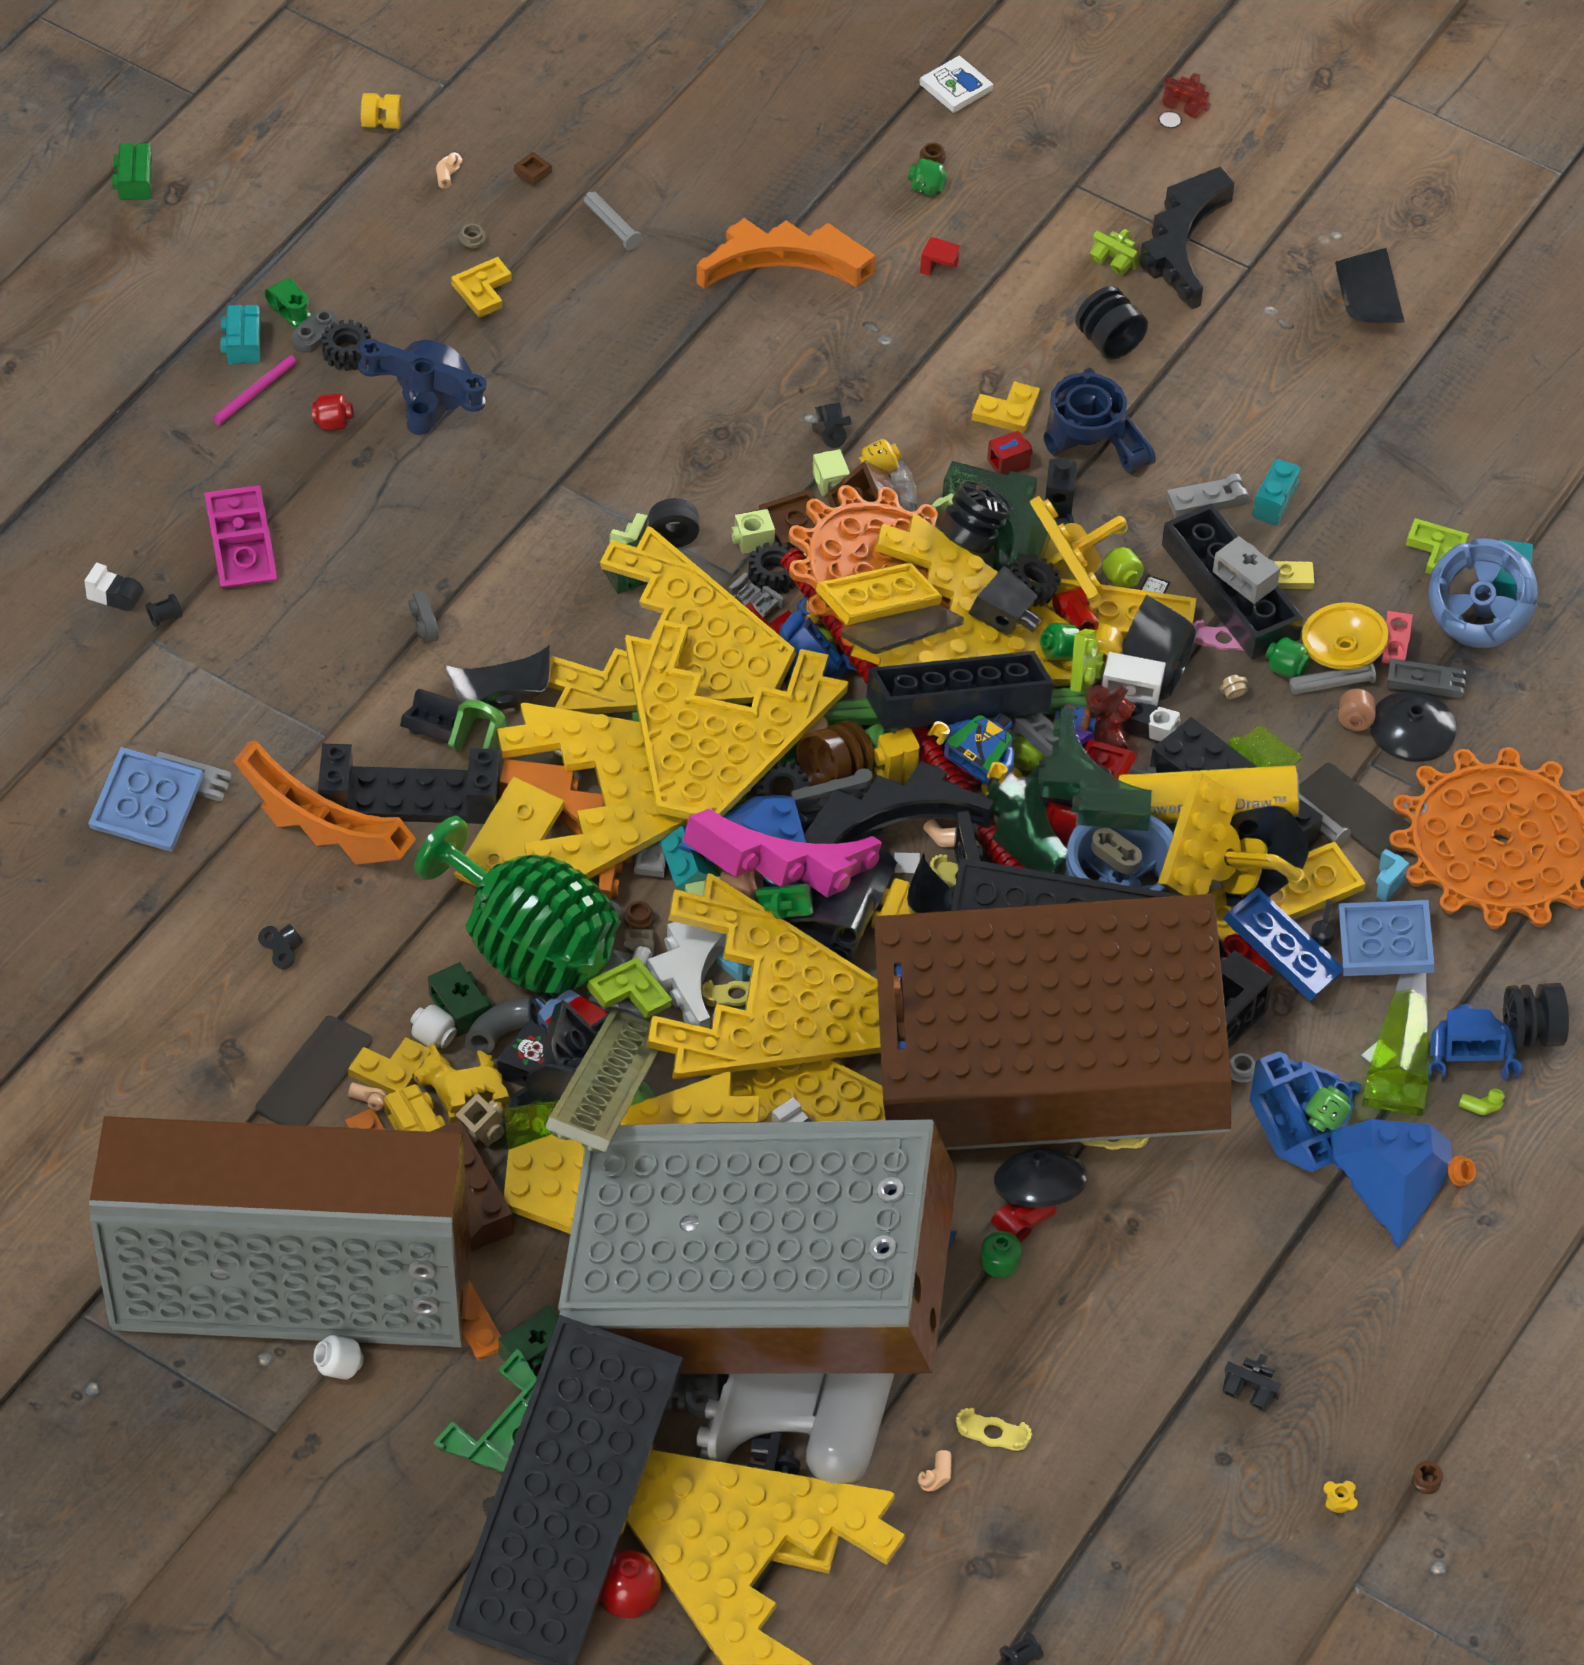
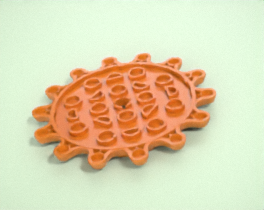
(847, 539)
(1457, 844)

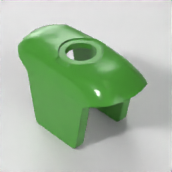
(467, 713)

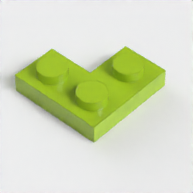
(1434, 539)
(1087, 662)
(631, 981)

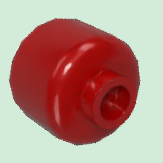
(332, 411)

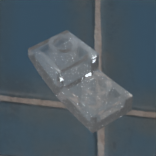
(905, 487)

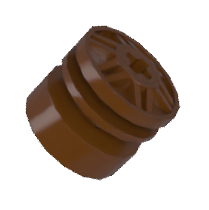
(834, 752)

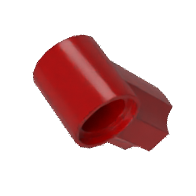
(1074, 608)
(1020, 1219)

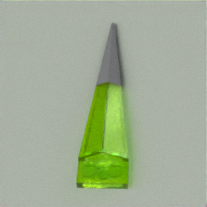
(1400, 1061)

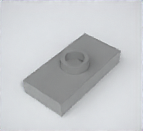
(651, 861)

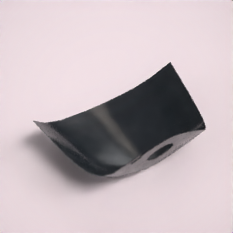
(1369, 288)
(1161, 636)
(505, 683)
(1286, 839)
(926, 890)

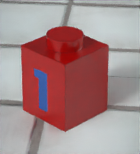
(1009, 453)

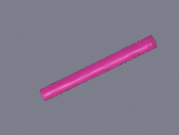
(254, 390)

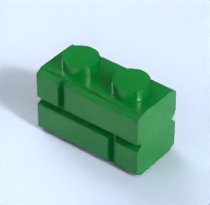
(133, 171)

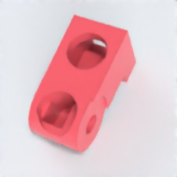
(1397, 636)

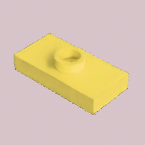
(1295, 575)

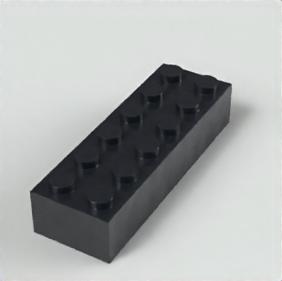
(1192, 545)
(959, 690)
(1197, 748)

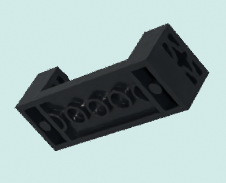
(412, 792)
(1245, 994)

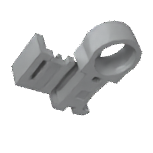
(748, 592)

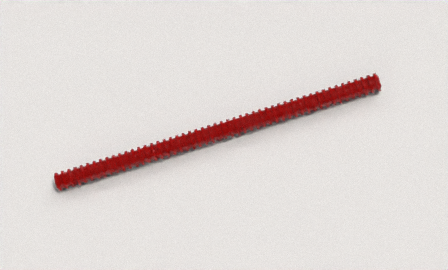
(930, 750)

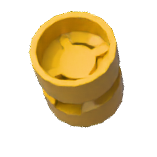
(371, 110)

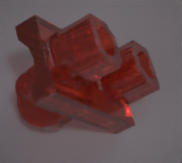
(1187, 91)
(1109, 703)

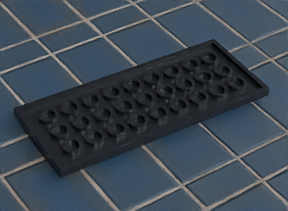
(565, 1494)

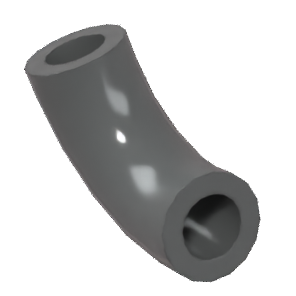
(499, 1021)

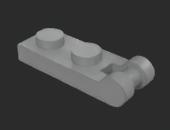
(1190, 498)

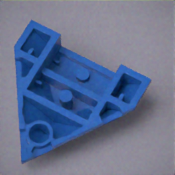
(768, 815)
(1279, 1101)
(1393, 1169)

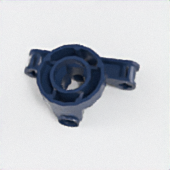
(431, 379)
(1092, 409)

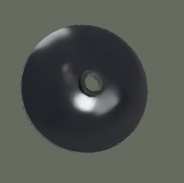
(1413, 726)
(1040, 1178)

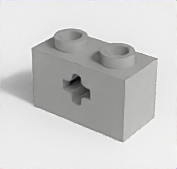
(1246, 569)

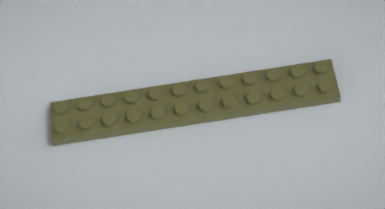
(604, 1083)

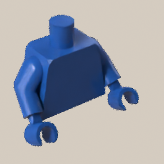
(807, 636)
(1472, 1036)

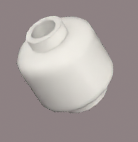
(433, 1026)
(338, 1357)

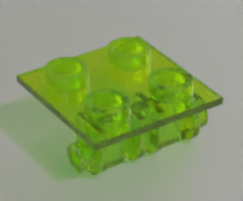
(1264, 748)
(527, 1123)

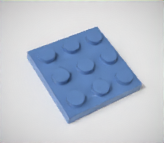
(146, 799)
(1386, 938)

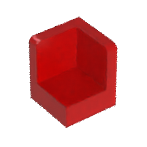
(939, 252)

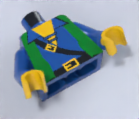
(978, 746)

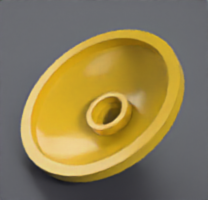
(1345, 635)

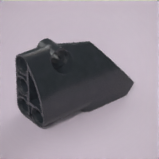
(843, 917)

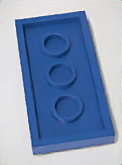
(1283, 944)

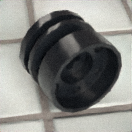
(1111, 322)
(975, 516)
(1538, 1015)

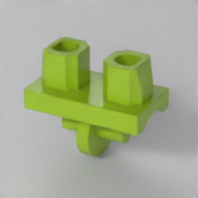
(1116, 246)

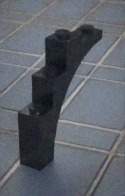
(1186, 208)
(888, 802)

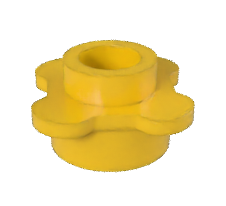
(1337, 1503)

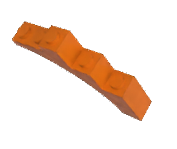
(786, 245)
(562, 784)
(292, 803)

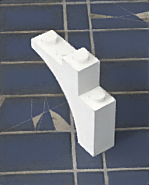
(685, 967)

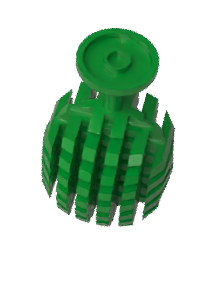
(529, 914)

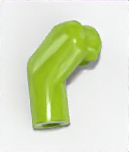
(1485, 1105)

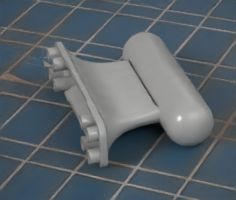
(836, 1410)

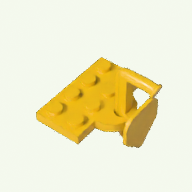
(1073, 549)
(1210, 850)

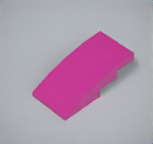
(240, 536)

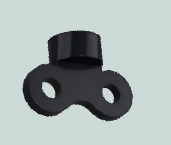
(1323, 930)
(281, 943)

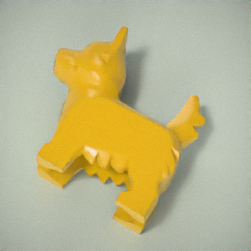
(459, 1086)

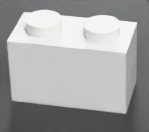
(1137, 675)

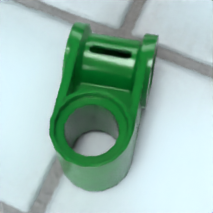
(288, 301)

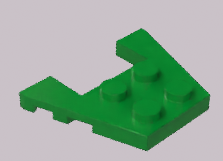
(497, 1442)

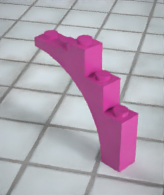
(780, 860)

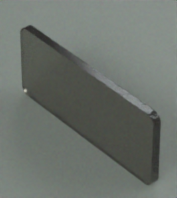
(902, 628)
(1353, 808)
(313, 1073)

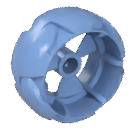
(1510, 615)

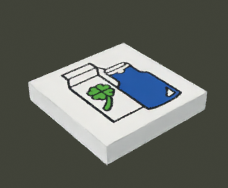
(956, 84)

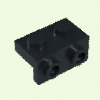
(431, 715)

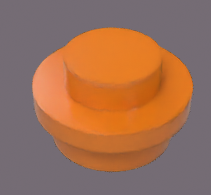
(1461, 1171)

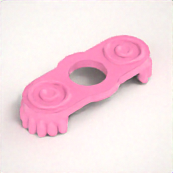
(1207, 637)

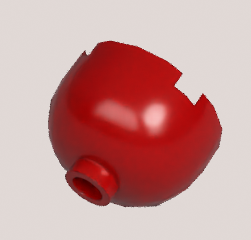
(631, 1585)

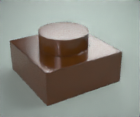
(532, 168)

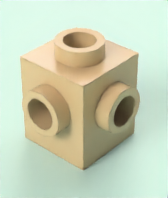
(482, 1120)

